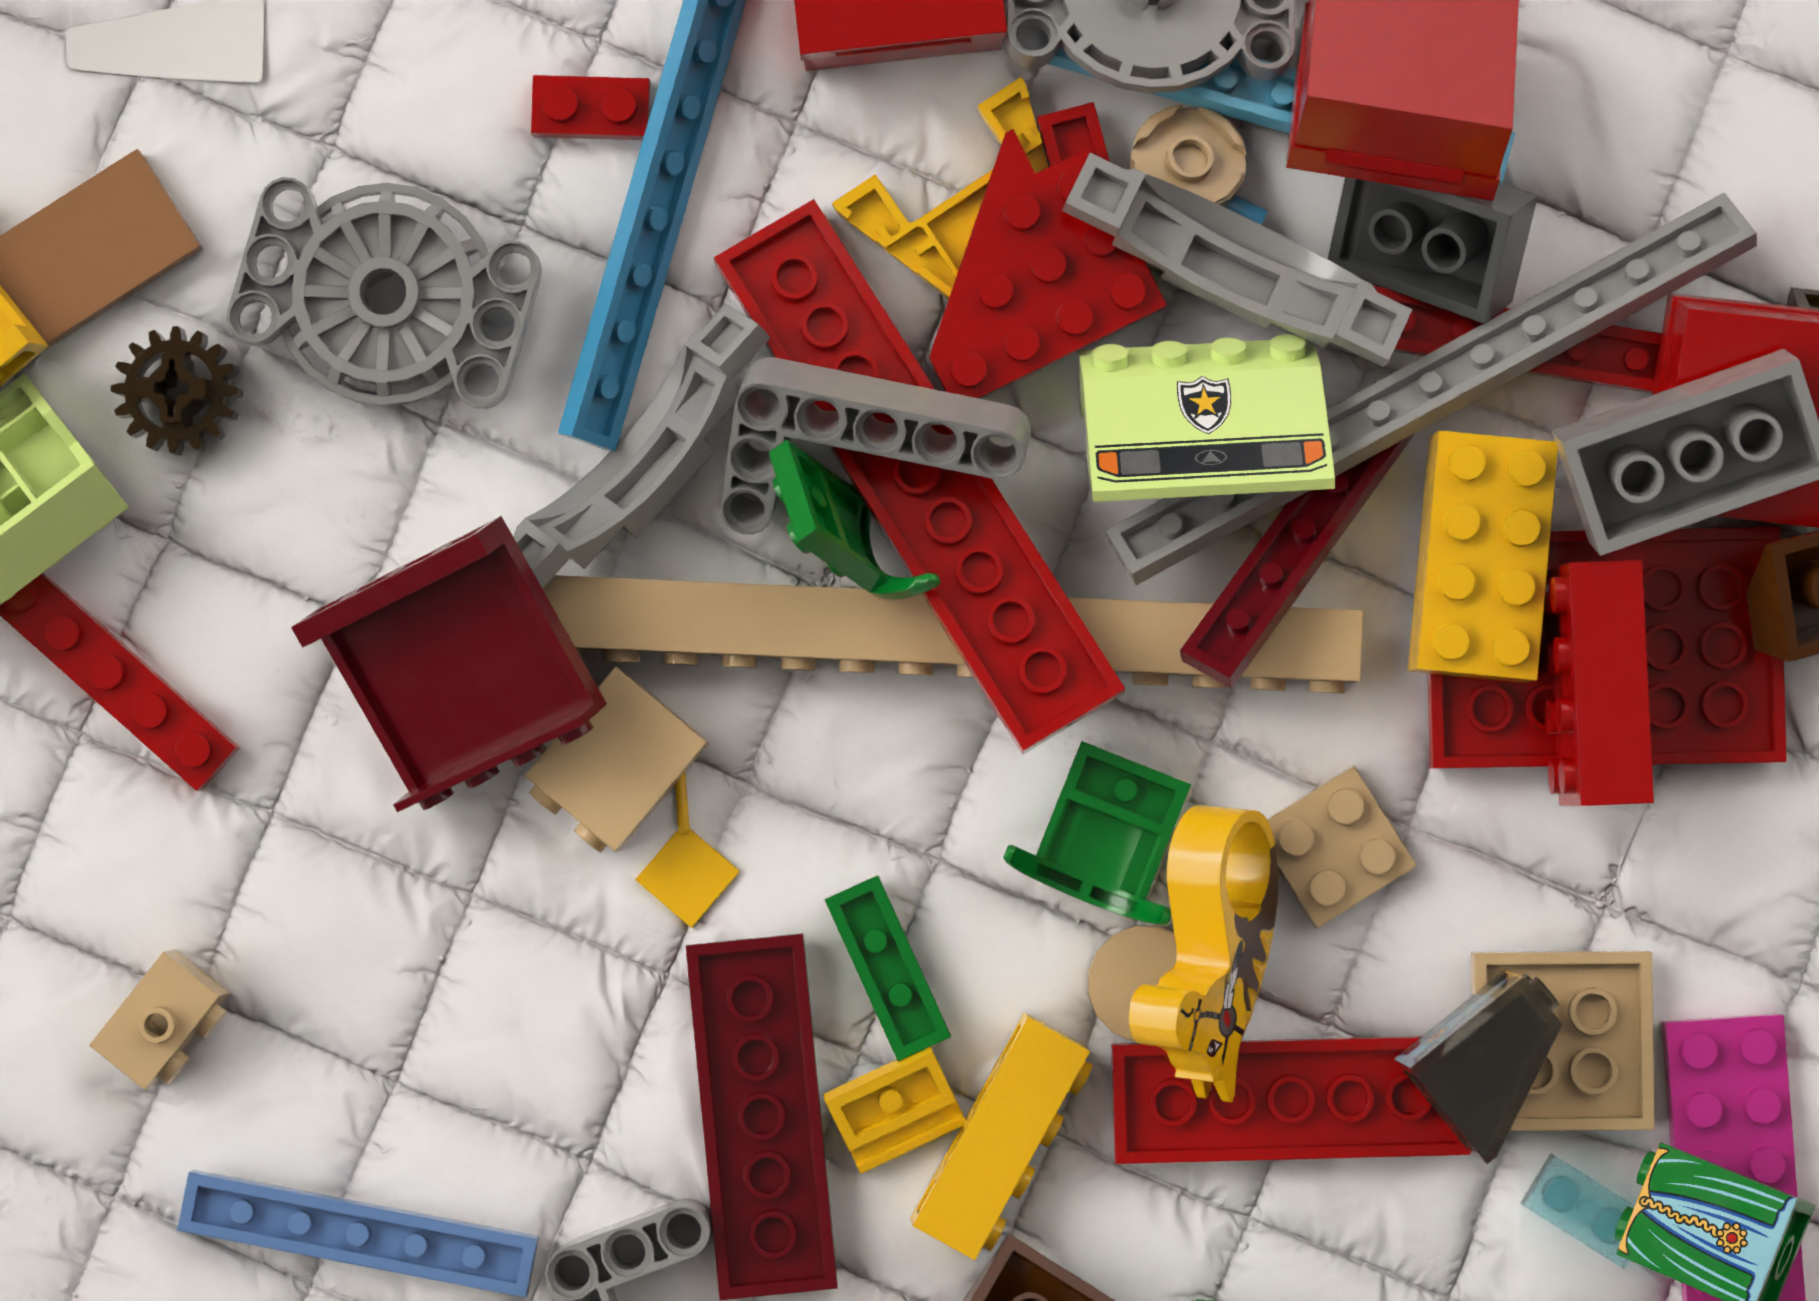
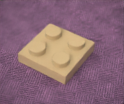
(1337, 847)

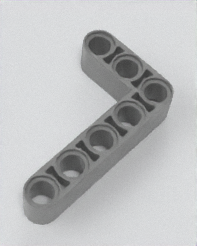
(857, 429)
(608, 1270)

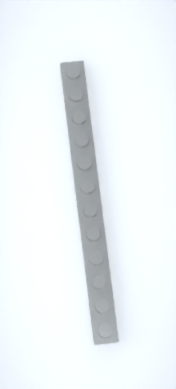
(1458, 374)

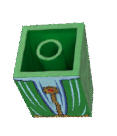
(1712, 1227)

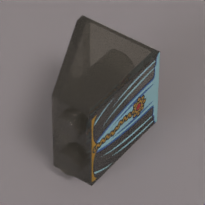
(1485, 1059)

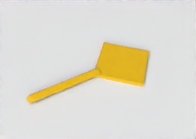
(687, 870)

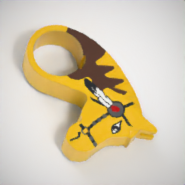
(1223, 926)

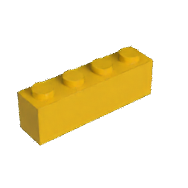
(1000, 1137)

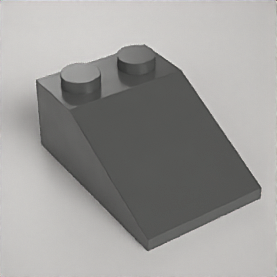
(1435, 244)

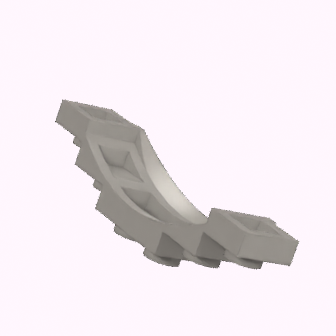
(1236, 261)
(652, 458)

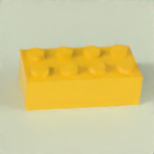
(1483, 556)

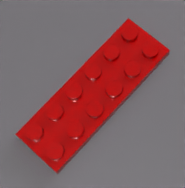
(1287, 1105)

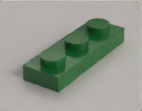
(887, 967)

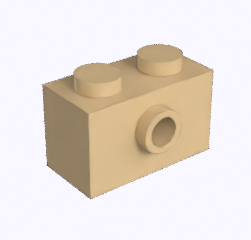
(161, 1020)

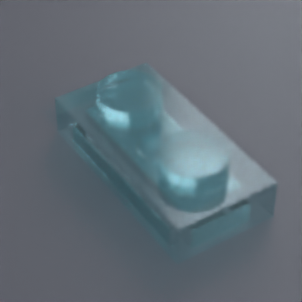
(1577, 1206)

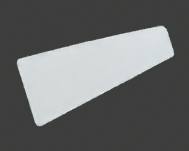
(182, 42)

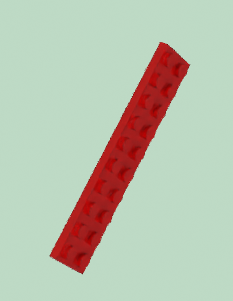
(994, 585)

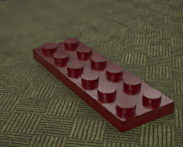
(761, 1116)

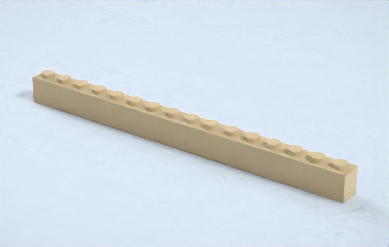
(863, 629)

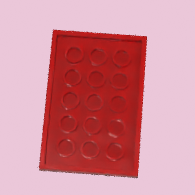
(1706, 682)

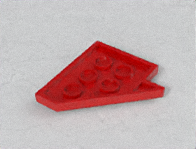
(1034, 281)

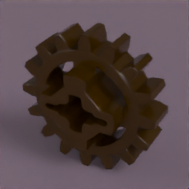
(176, 366)

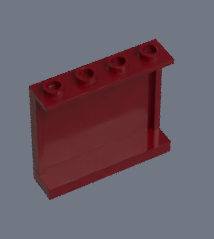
(458, 664)

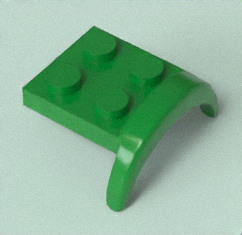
(835, 524)
(1107, 834)

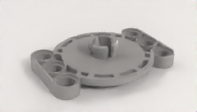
(1153, 45)
(355, 250)

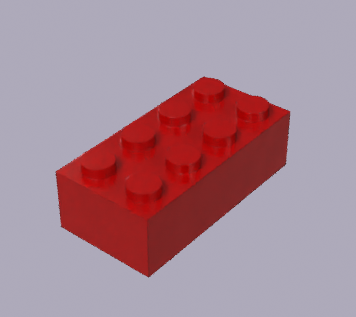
(1598, 684)

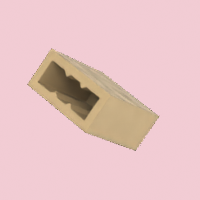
(619, 767)

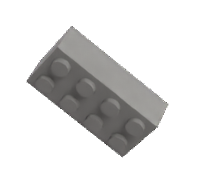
(1692, 451)

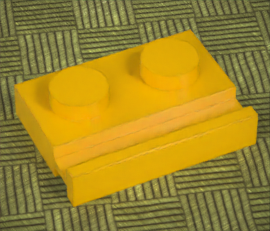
(894, 1109)

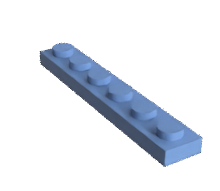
(358, 1233)

